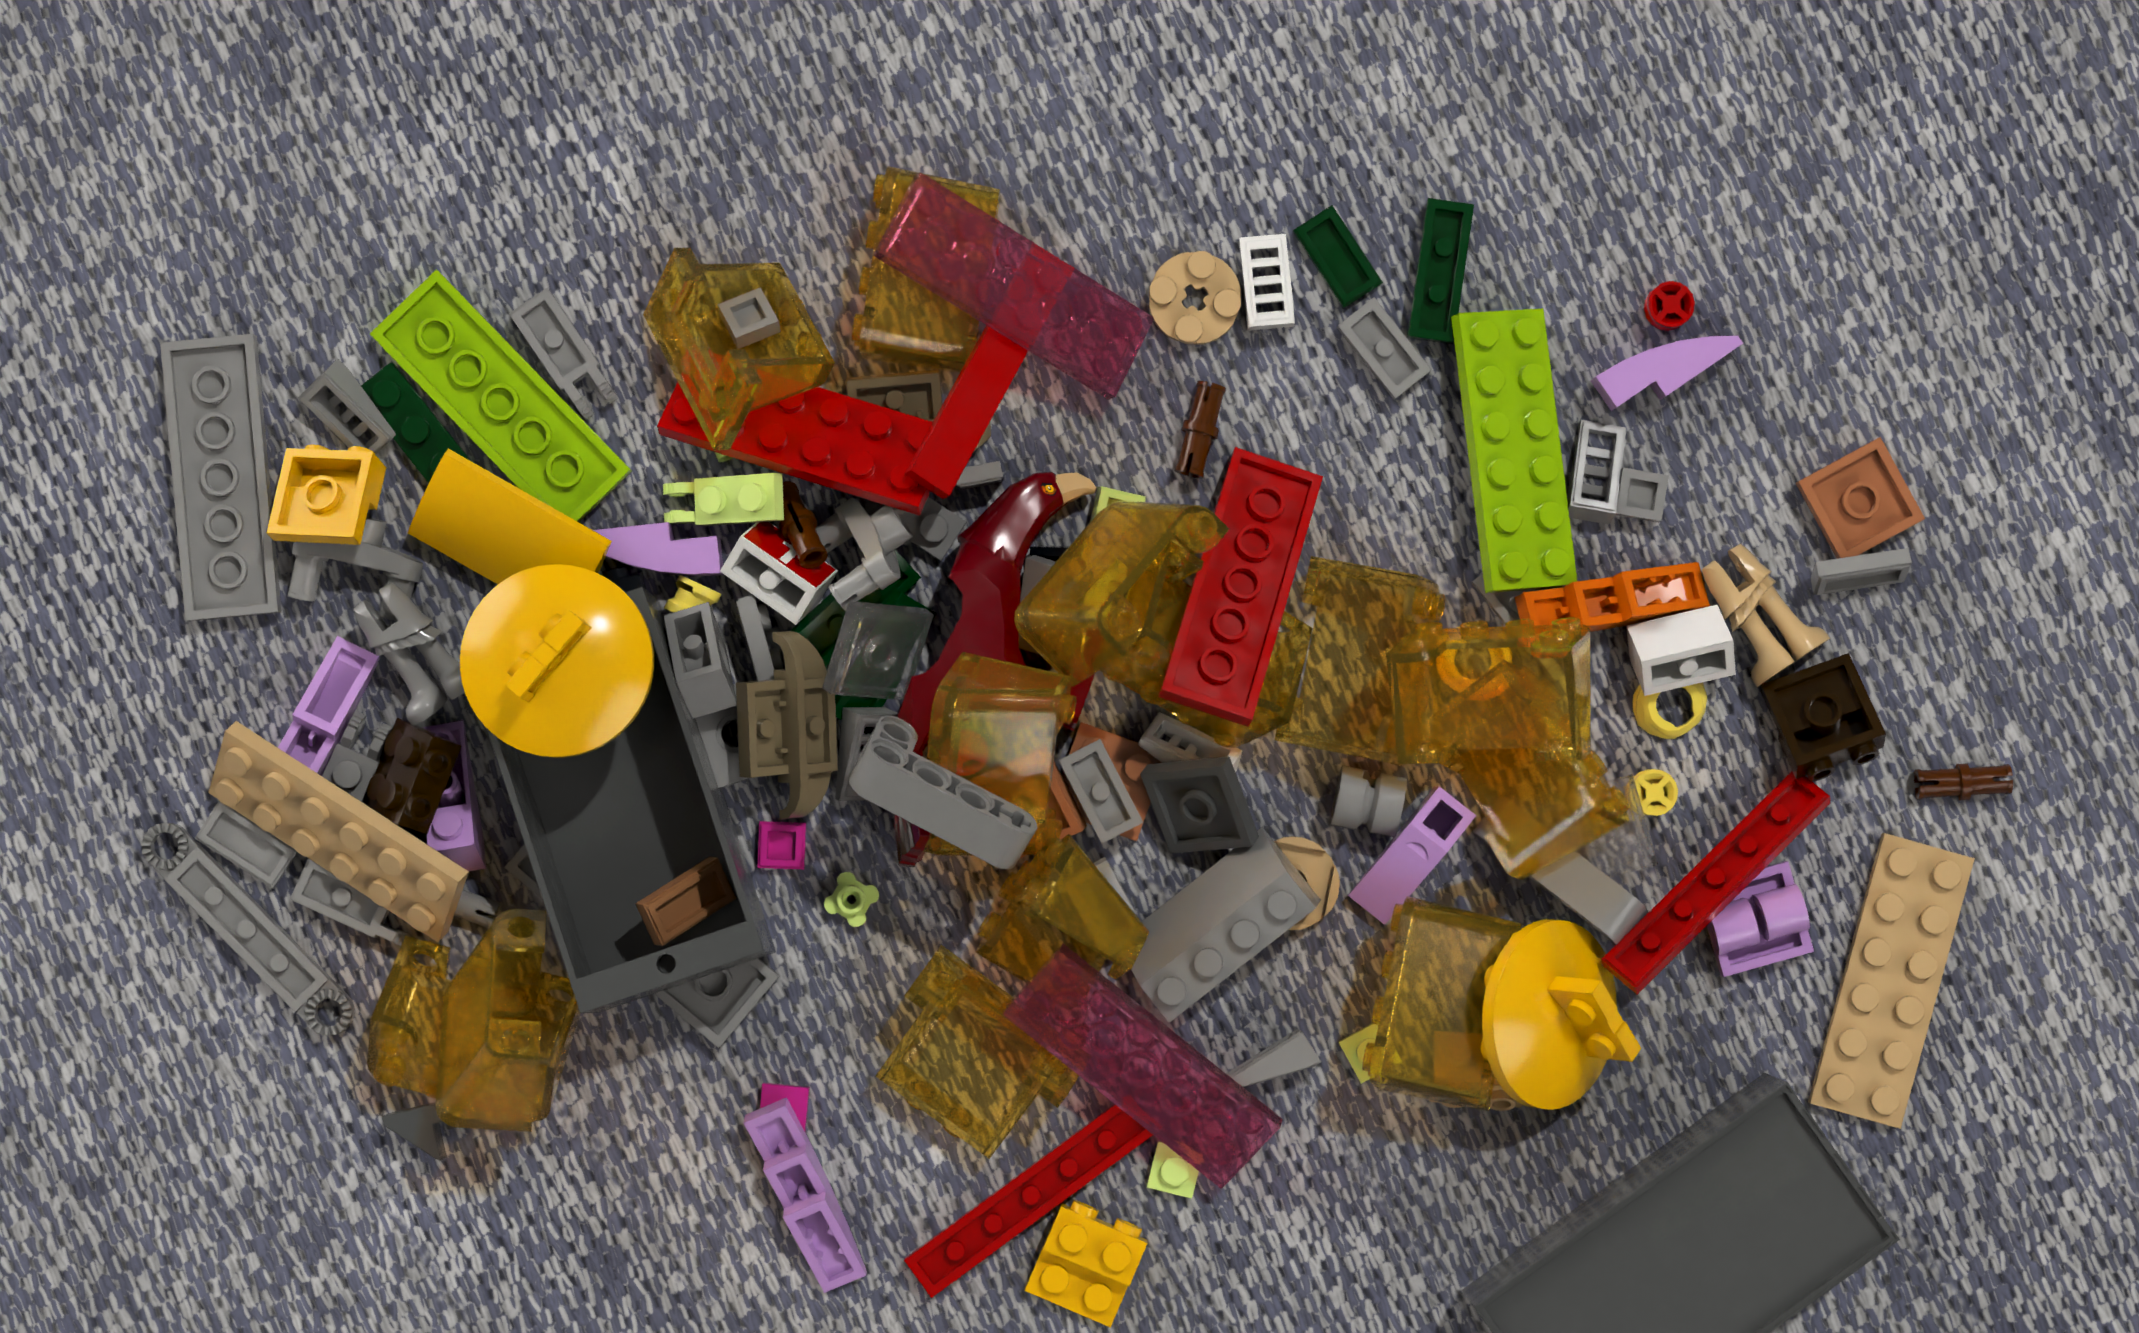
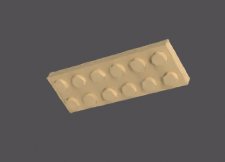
(337, 831)
(1891, 980)

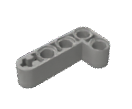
(937, 798)
(1586, 892)

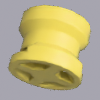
(690, 594)
(1659, 795)

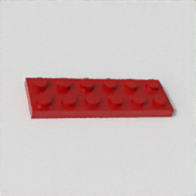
(822, 441)
(1241, 588)

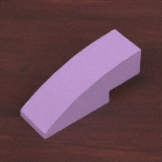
(1662, 368)
(655, 550)
(329, 704)

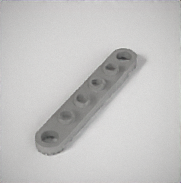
(248, 929)

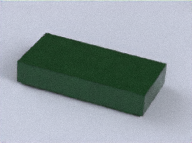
(1337, 256)

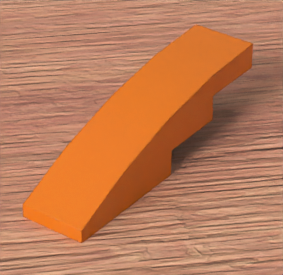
(1619, 599)

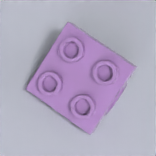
(1762, 923)

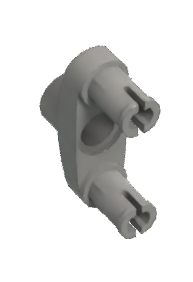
(877, 538)
(397, 566)

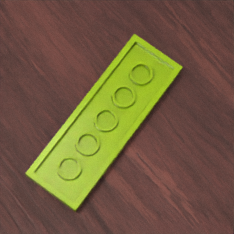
(499, 399)
(1514, 450)

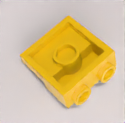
(325, 495)
(1087, 1262)

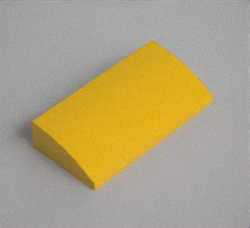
(497, 525)

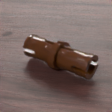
(1200, 429)
(807, 543)
(1963, 781)

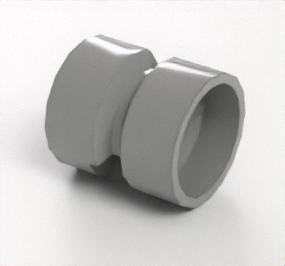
(1368, 801)

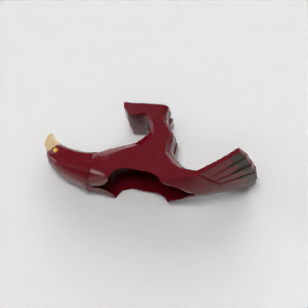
(989, 579)

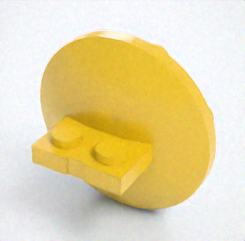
(556, 661)
(1551, 1015)

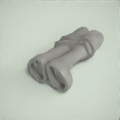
(393, 642)

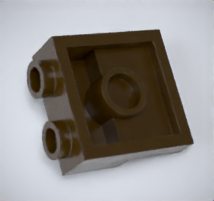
(1824, 718)
(411, 776)

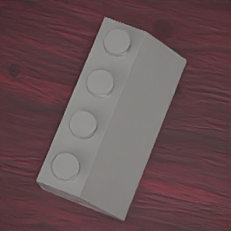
(1220, 924)

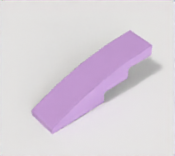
(805, 1194)

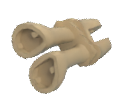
(1740, 605)

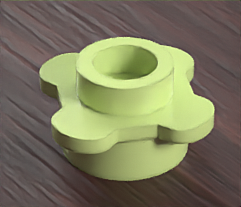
(838, 902)

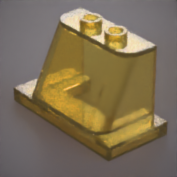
(711, 371)
(968, 1059)

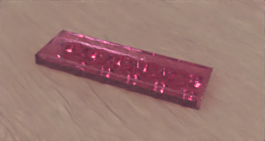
(1014, 286)
(1142, 1066)

